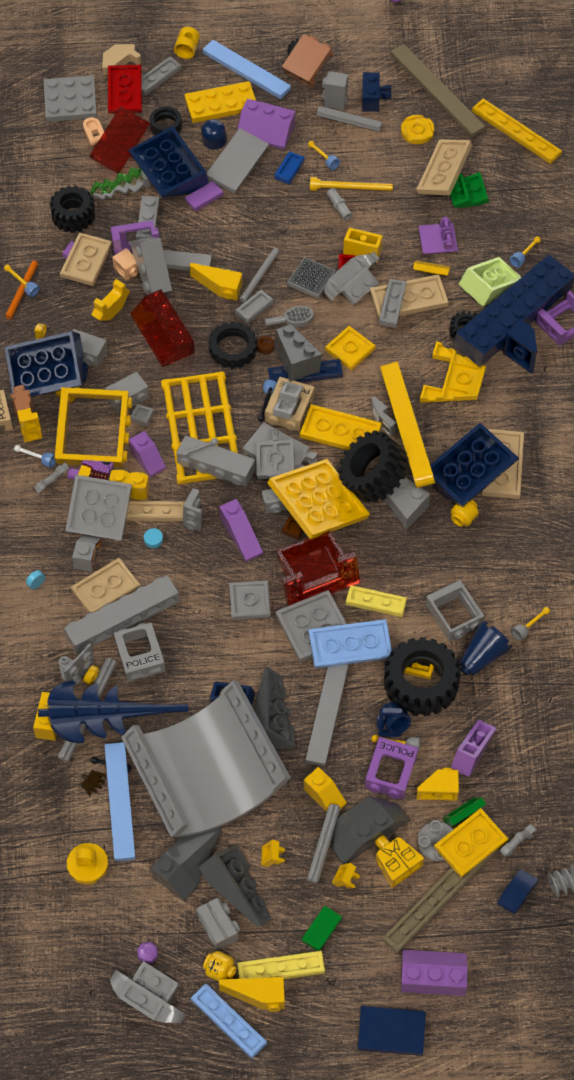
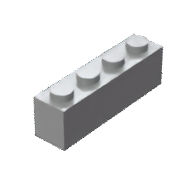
(217, 462)

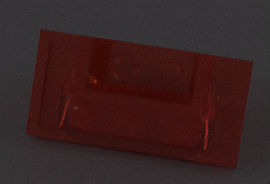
(316, 567)

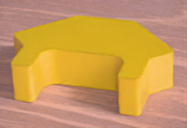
(112, 303)

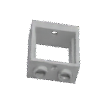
(446, 595)

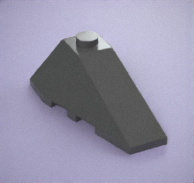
(180, 864)
(230, 877)

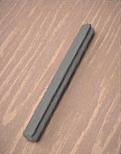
(102, 679)

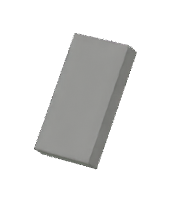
(254, 306)

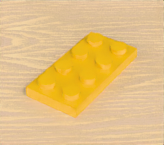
(218, 101)
(335, 427)

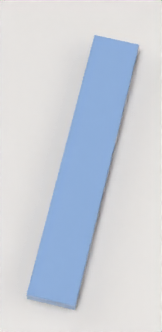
(246, 69)
(119, 802)

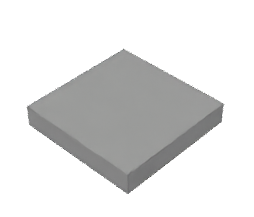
(249, 600)

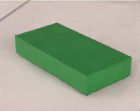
(464, 811)
(321, 929)

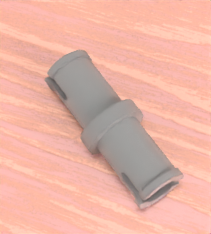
(339, 204)

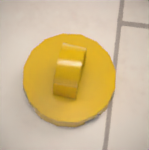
(87, 863)

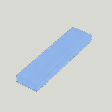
(229, 1021)

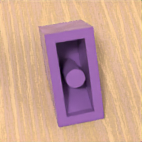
(146, 454)

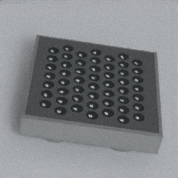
(310, 277)

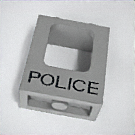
(143, 664)

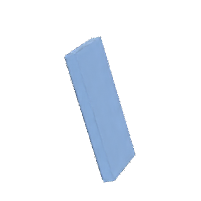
(350, 643)

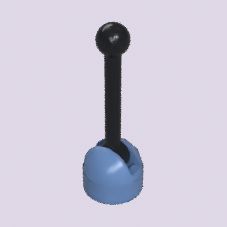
(268, 388)

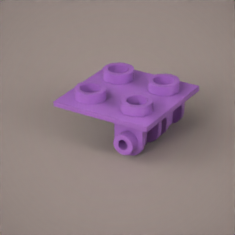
(438, 237)

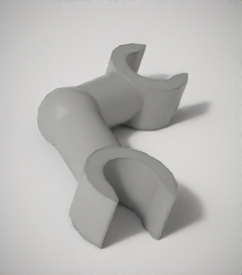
(40, 486)
(510, 847)

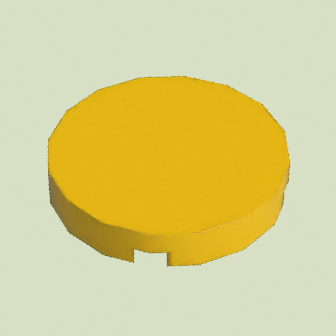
(417, 129)

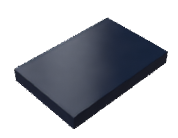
(391, 1031)

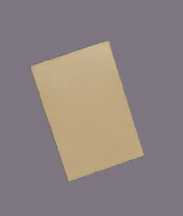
(86, 259)
(105, 586)

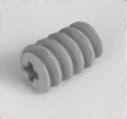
(562, 881)

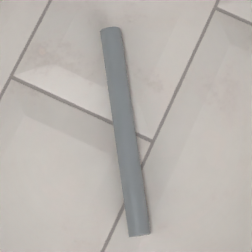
(259, 275)

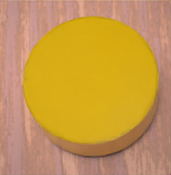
(91, 675)

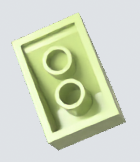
(488, 280)

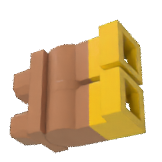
(24, 412)

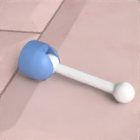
(47, 458)

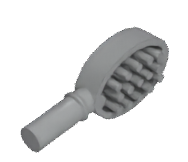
(296, 316)

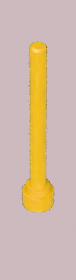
(317, 184)

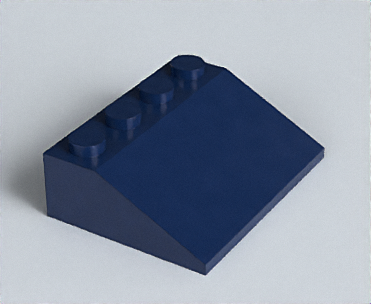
(169, 164)
(46, 363)
(471, 465)

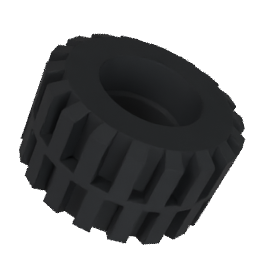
(72, 219)

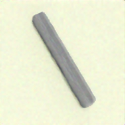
(349, 118)
(323, 843)

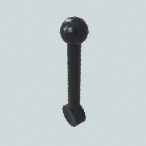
(94, 760)

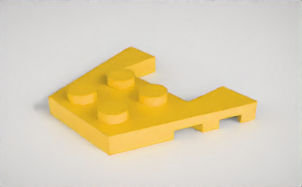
(462, 378)

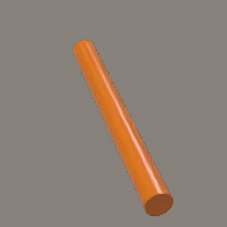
(15, 302)

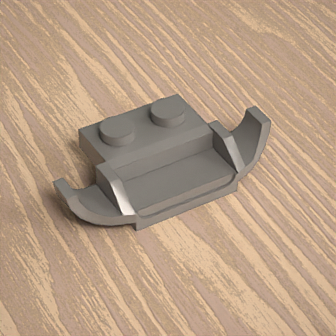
(352, 279)
(149, 993)

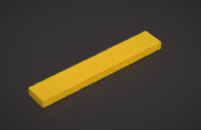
(517, 131)

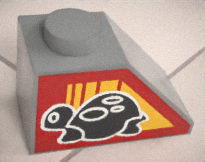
(86, 552)

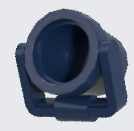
(394, 718)

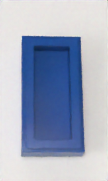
(289, 167)

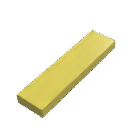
(284, 966)

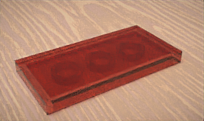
(120, 135)

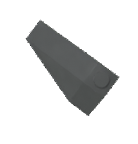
(272, 710)

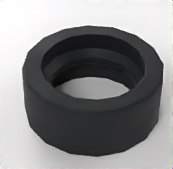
(162, 113)

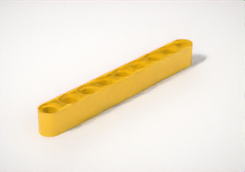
(407, 425)

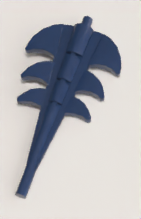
(68, 712)

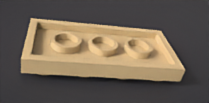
(444, 167)
(420, 296)
(508, 483)

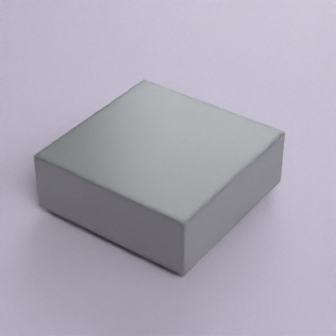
(142, 415)

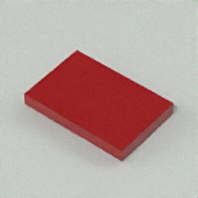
(125, 88)

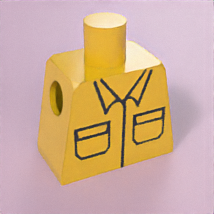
(397, 859)

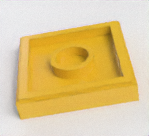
(350, 348)

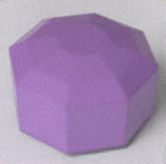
(147, 952)

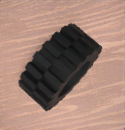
(385, 474)

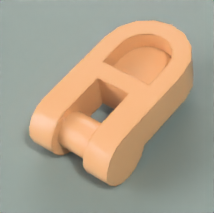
(91, 127)

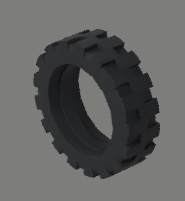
(232, 360)

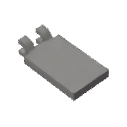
(263, 434)

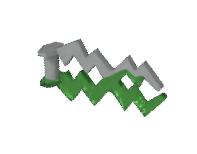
(115, 186)

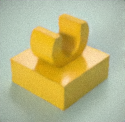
(270, 853)
(344, 875)

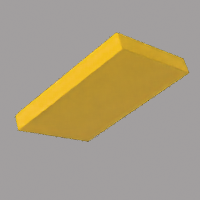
(470, 843)

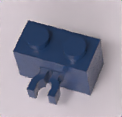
(373, 92)

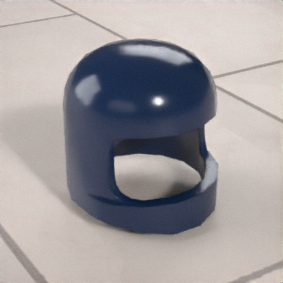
(213, 134)

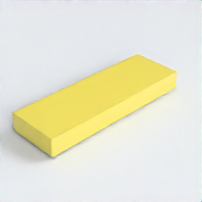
(376, 601)

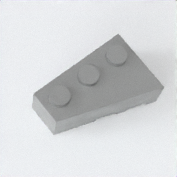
(407, 502)

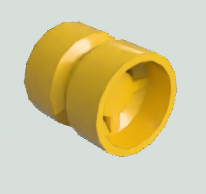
(187, 42)

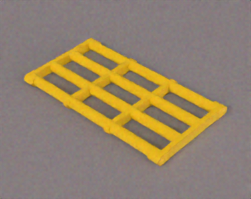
(189, 412)

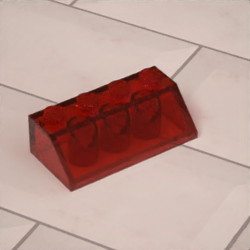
(162, 328)

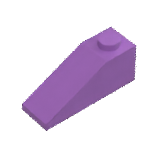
(240, 530)
(473, 747)

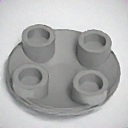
(429, 836)

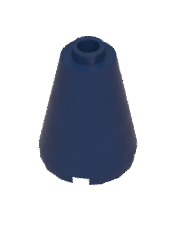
(484, 648)

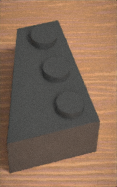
(297, 353)

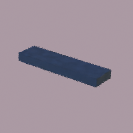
(328, 370)

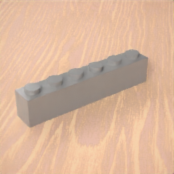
(122, 614)

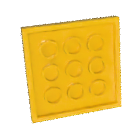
(318, 498)

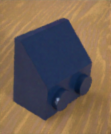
(521, 345)

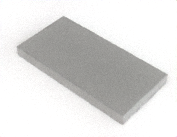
(237, 160)

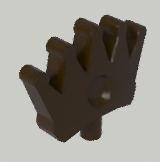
(92, 781)

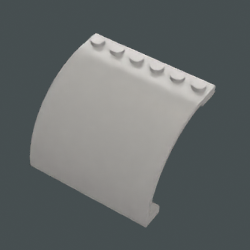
(208, 765)

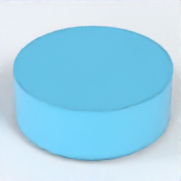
(153, 538)
(35, 579)

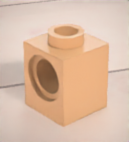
(125, 264)

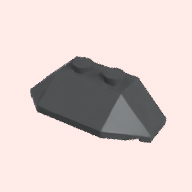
(363, 825)

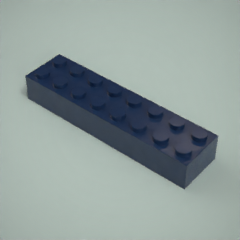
(534, 291)

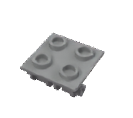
(75, 669)

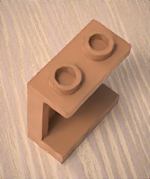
(307, 60)

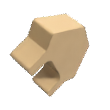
(120, 55)

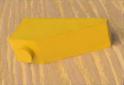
(220, 281)
(259, 992)

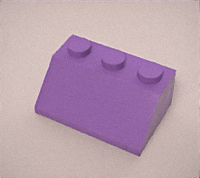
(268, 122)
(434, 972)

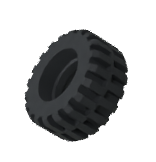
(422, 699)

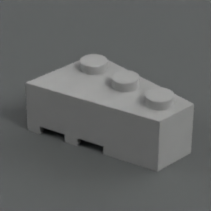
(151, 264)

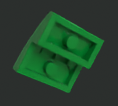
(469, 191)

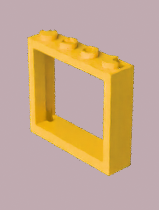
(125, 420)

